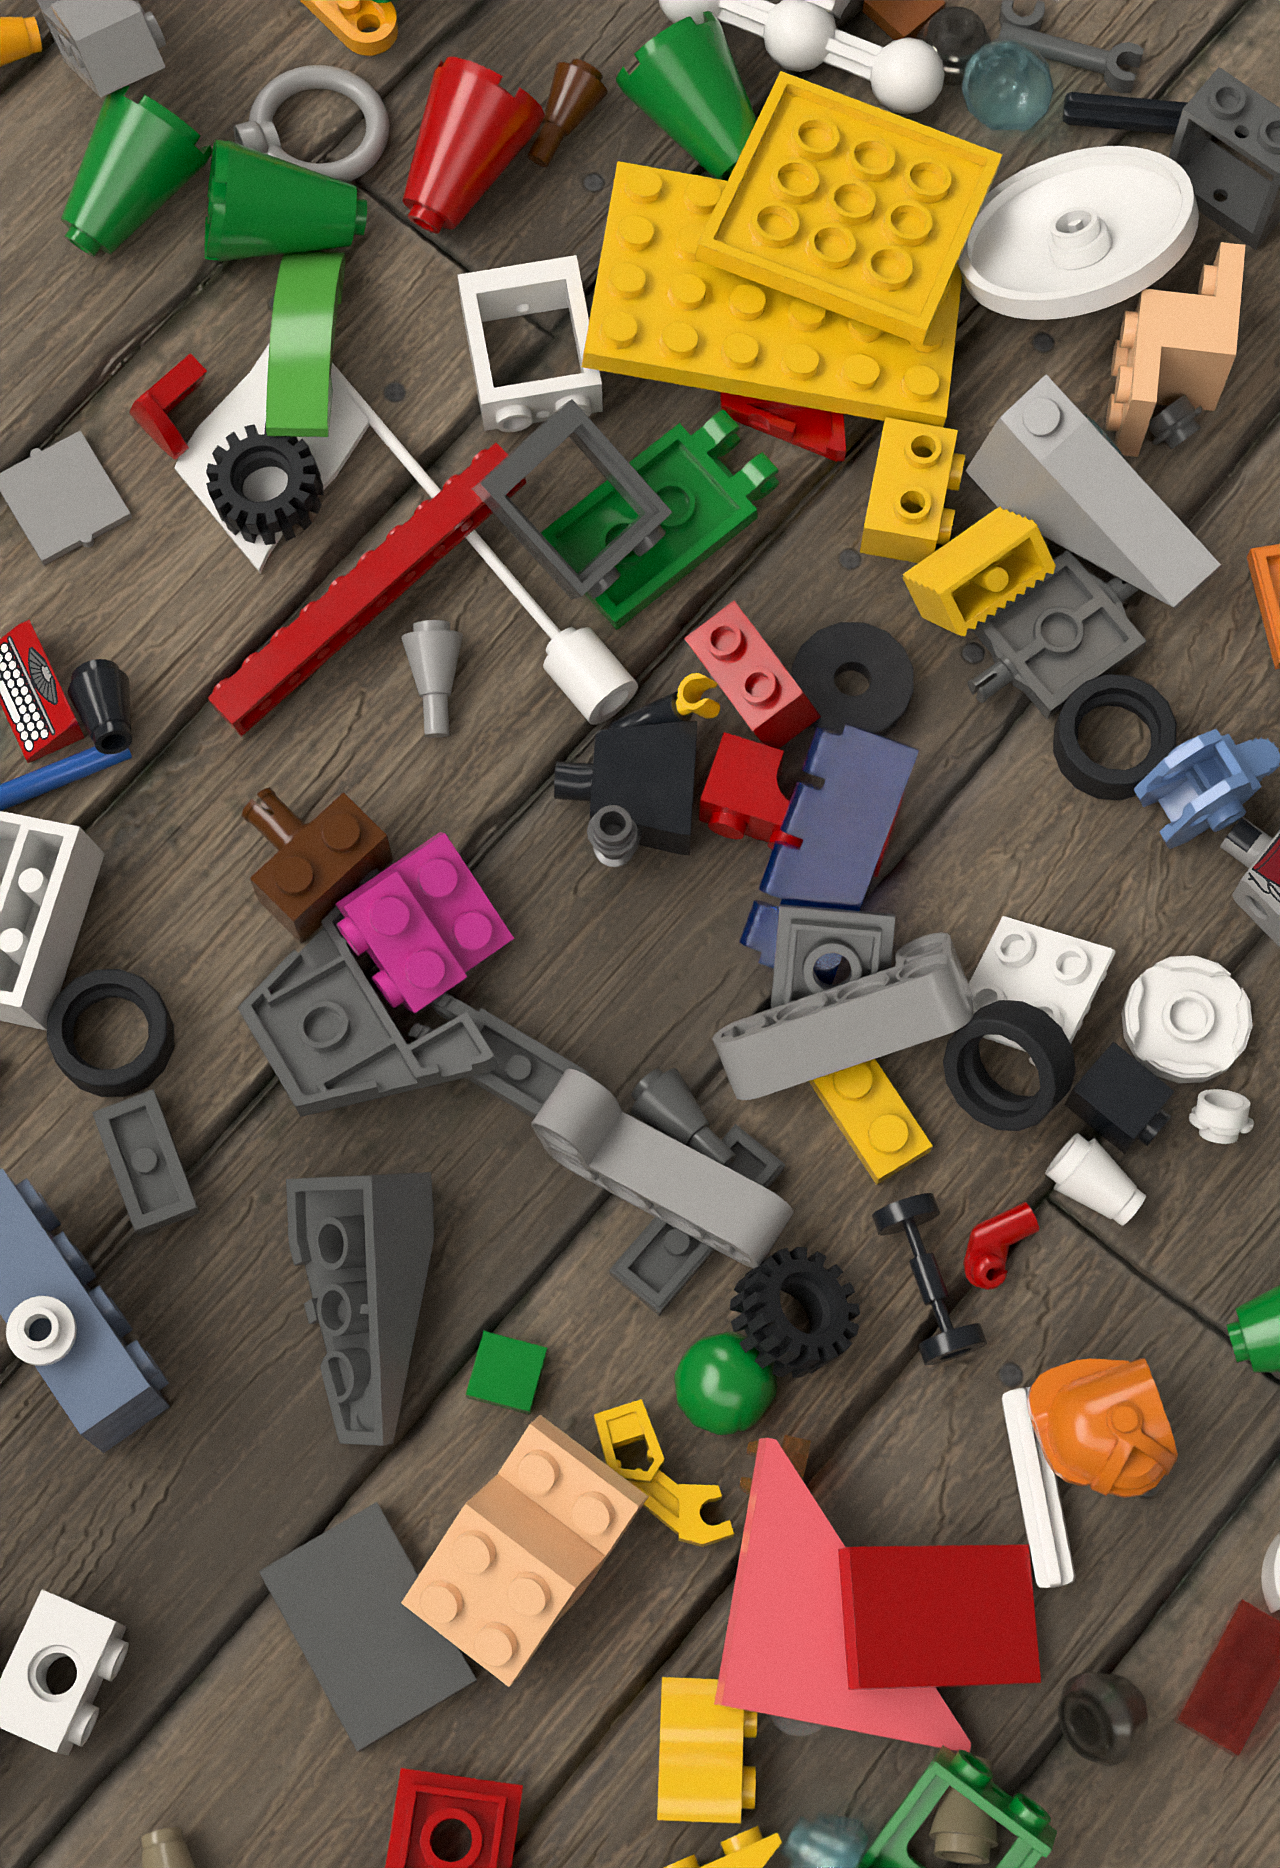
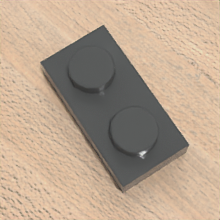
(145, 1162)

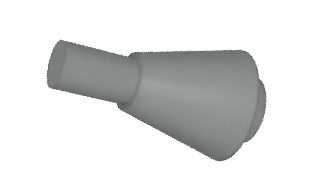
(433, 662)

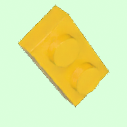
(872, 1118)

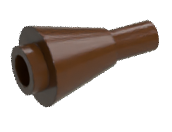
(572, 96)

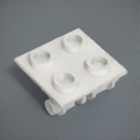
(1041, 970)

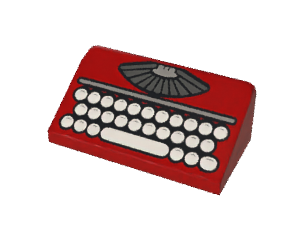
(34, 696)

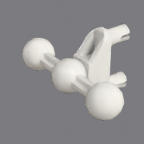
(804, 34)

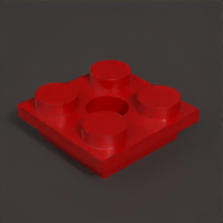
(431, 1798)

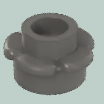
(1175, 423)

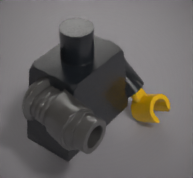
(642, 776)

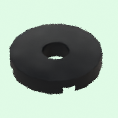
(858, 649)

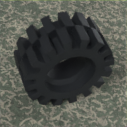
(275, 514)
(817, 1293)

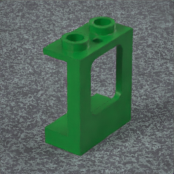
(972, 1780)

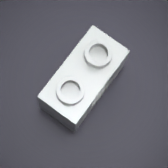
(52, 1632)

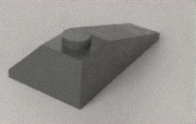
(367, 1272)

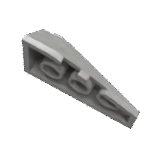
(1086, 497)

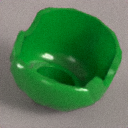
(723, 1385)

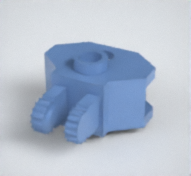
(1206, 783)

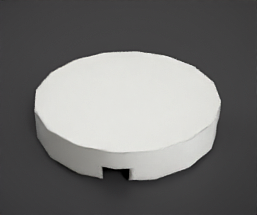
(1186, 1019)

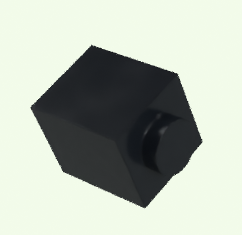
(1121, 1099)

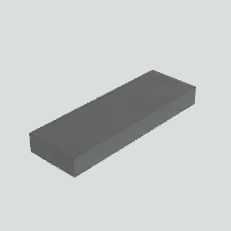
(667, 1258)

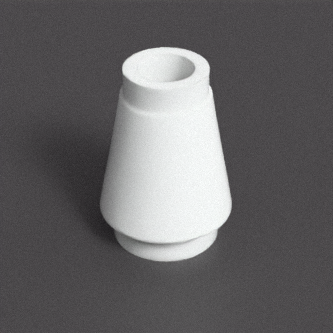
(1095, 1180)

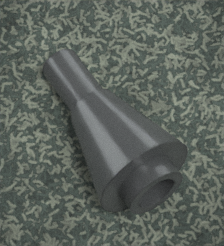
(671, 1108)

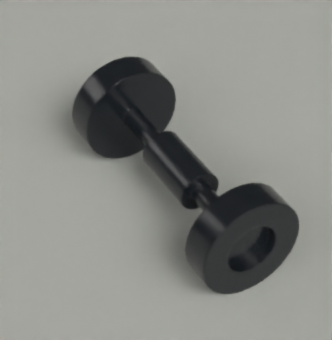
(906, 1216)

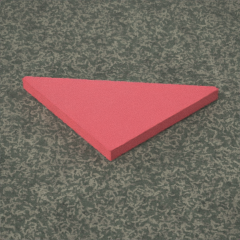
(788, 1626)

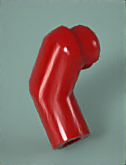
(990, 1243)

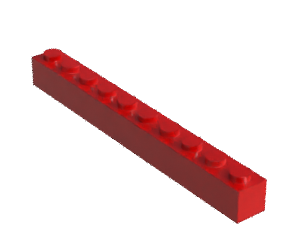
(357, 597)

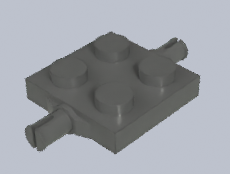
(1058, 636)

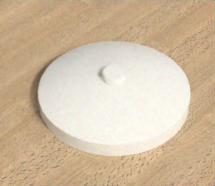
(1079, 232)

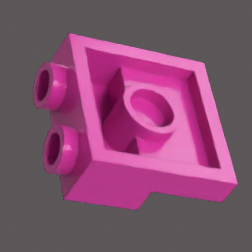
(422, 924)

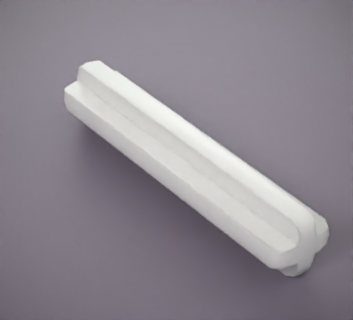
(1038, 1497)

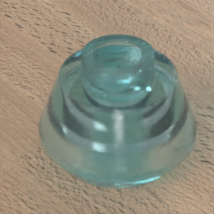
(825, 1842)

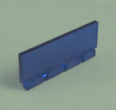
(840, 832)

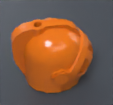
(1103, 1425)

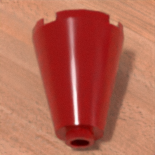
(465, 142)

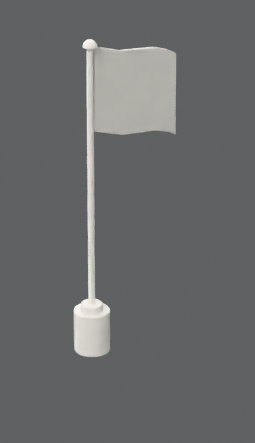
(575, 657)

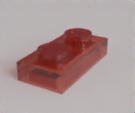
(1234, 1680)

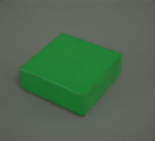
(506, 1372)

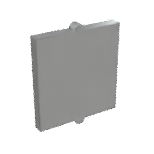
(62, 498)

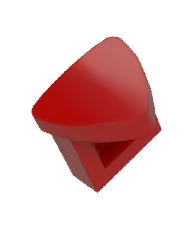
(153, 405)

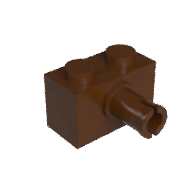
(314, 860)

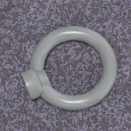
(262, 136)

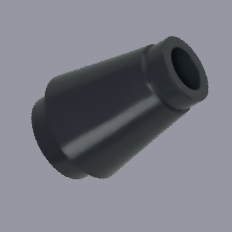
(103, 703)

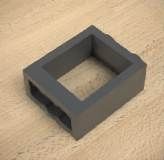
(1251, 199)
(638, 536)

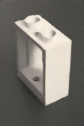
(519, 292)

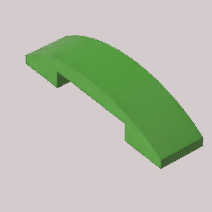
(303, 344)

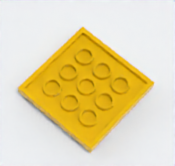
(849, 207)

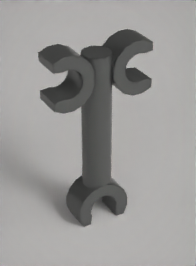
(1070, 52)

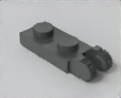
(525, 1068)

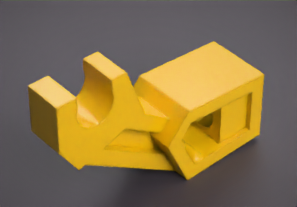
(671, 1503)

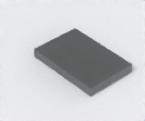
(360, 1640)

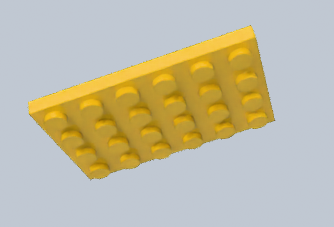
(712, 330)

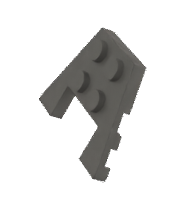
(336, 1038)

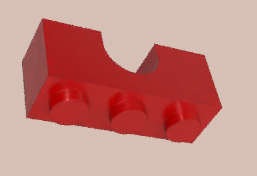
(745, 794)

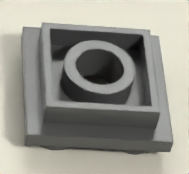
(812, 932)

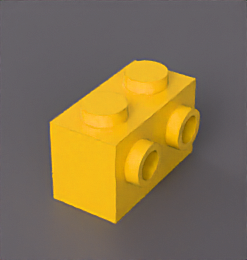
(910, 490)

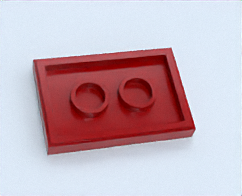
(938, 1616)

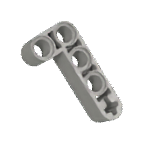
(850, 1022)
(656, 1173)

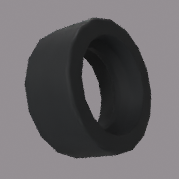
(1117, 692)
(89, 990)
(981, 1094)

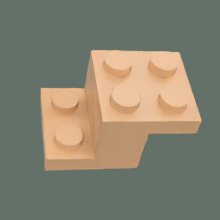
(1176, 348)
(524, 1550)

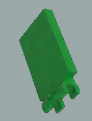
(706, 513)

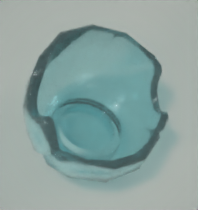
(1007, 85)

